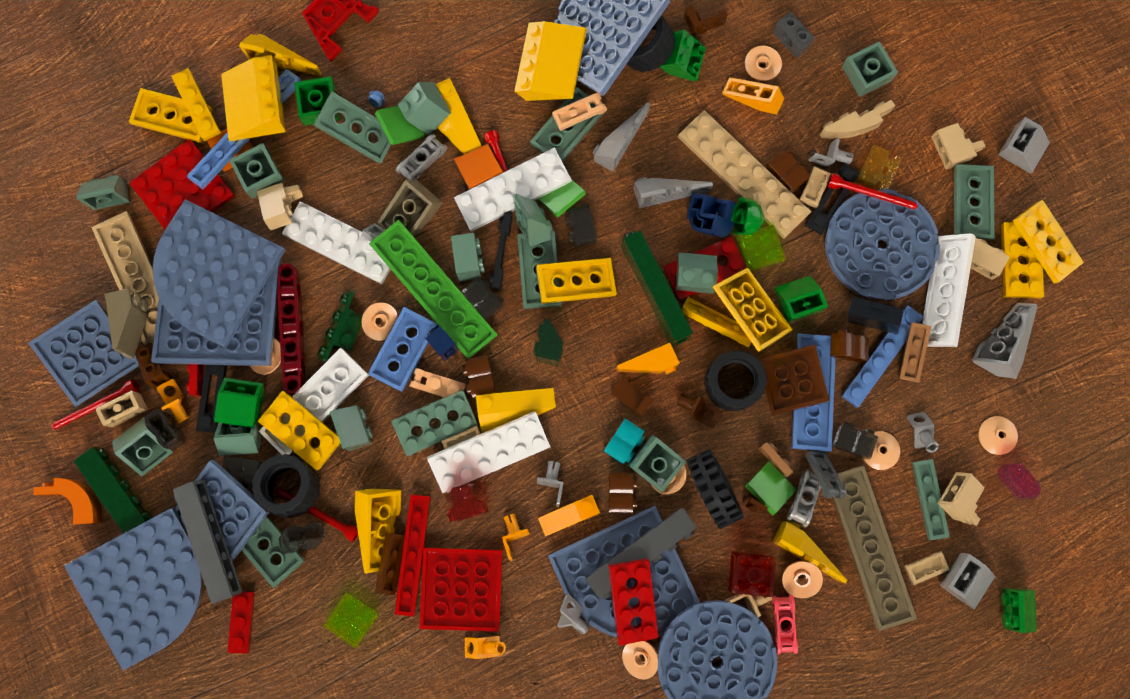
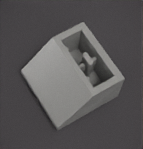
(1025, 145)
(968, 579)

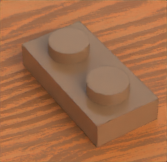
(771, 455)

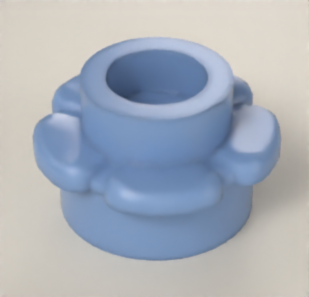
(376, 99)

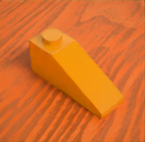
(753, 94)
(655, 361)
(568, 515)

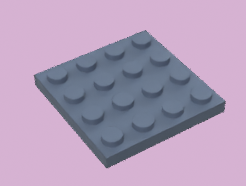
(81, 354)
(234, 506)

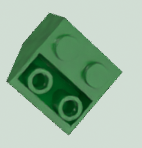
(685, 57)
(800, 298)
(239, 402)
(1019, 610)

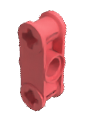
(784, 639)

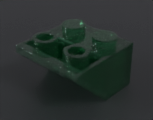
(550, 346)

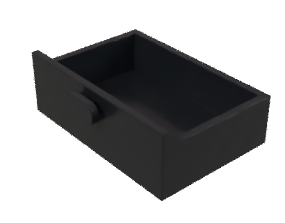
(875, 315)

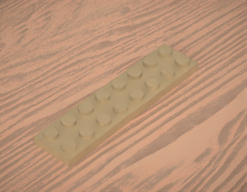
(743, 173)
(129, 264)

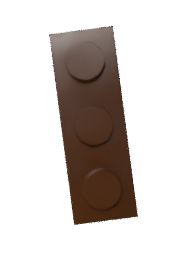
(390, 564)

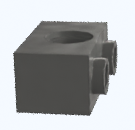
(793, 35)

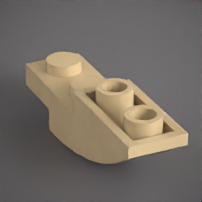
(854, 124)

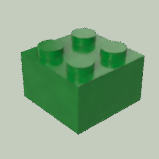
(312, 96)

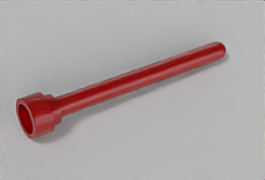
(492, 138)
(836, 182)
(128, 386)
(349, 531)

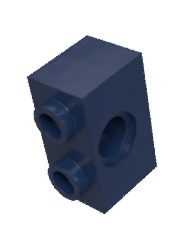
(441, 343)

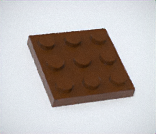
(795, 380)

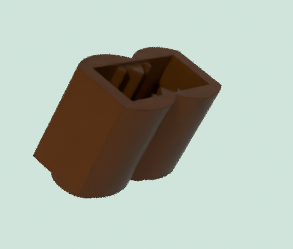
(788, 171)
(849, 346)
(479, 376)
(621, 492)

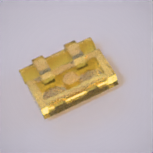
(874, 164)

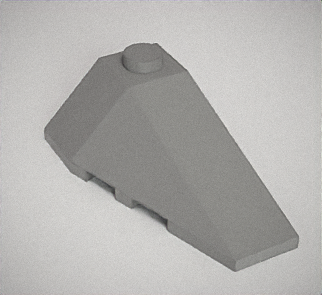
(615, 145)
(660, 190)
(1007, 346)

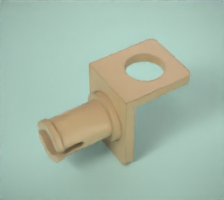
(752, 602)

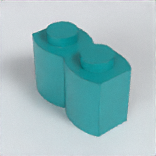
(624, 441)

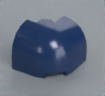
(710, 215)

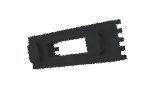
(818, 220)
(505, 226)
(205, 419)

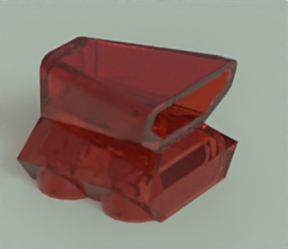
(465, 502)
(752, 574)

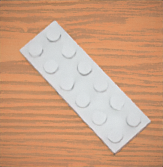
(528, 179)
(335, 241)
(948, 290)
(323, 392)
(488, 452)

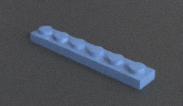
(879, 360)

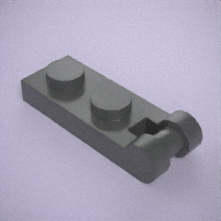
(826, 474)

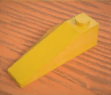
(261, 45)
(457, 125)
(507, 406)
(374, 518)
(801, 545)

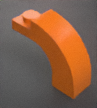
(83, 500)

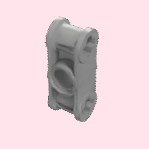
(431, 149)
(801, 509)

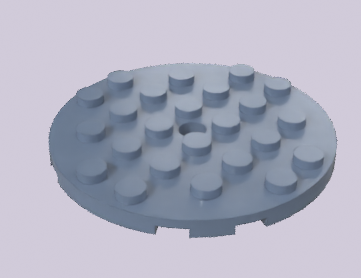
(874, 271)
(713, 631)

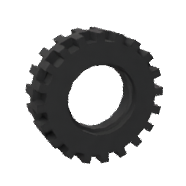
(714, 489)

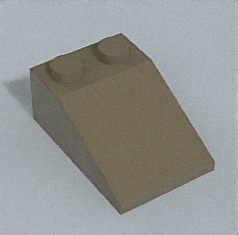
(411, 206)
(126, 320)

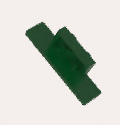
(343, 329)

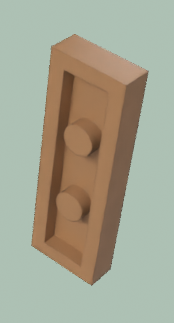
(914, 352)

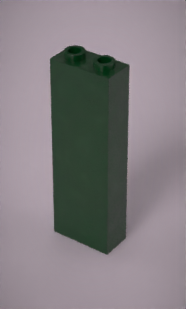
(656, 288)

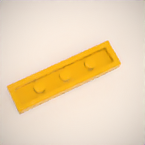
(196, 104)
(715, 321)

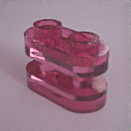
(1019, 481)

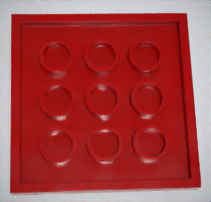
(167, 186)
(461, 589)

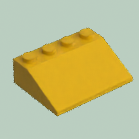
(550, 61)
(253, 99)
(752, 309)

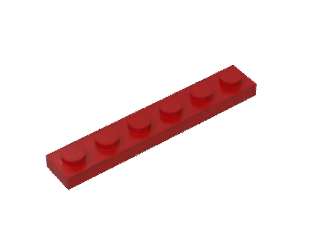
(412, 555)

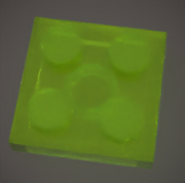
(761, 248)
(351, 619)

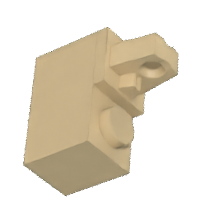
(954, 147)
(276, 204)
(961, 498)

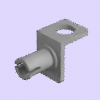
(833, 154)
(923, 432)
(551, 479)
(571, 616)

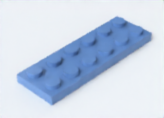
(814, 424)

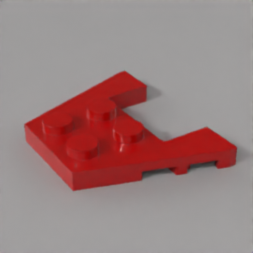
(328, 15)

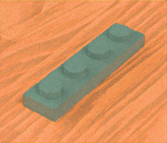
(929, 496)

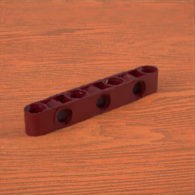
(291, 328)

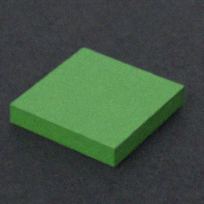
(396, 126)
(562, 198)
(770, 488)

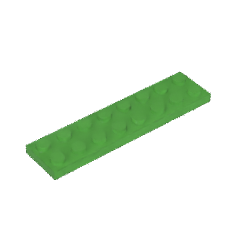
(433, 289)

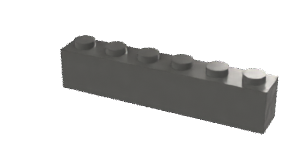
(207, 540)
(649, 546)

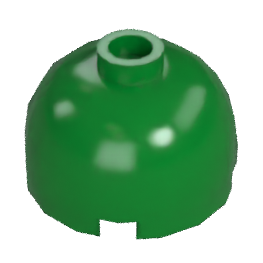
(747, 217)

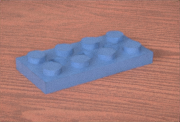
(389, 350)

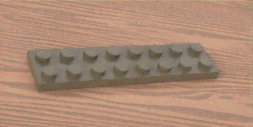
(872, 551)

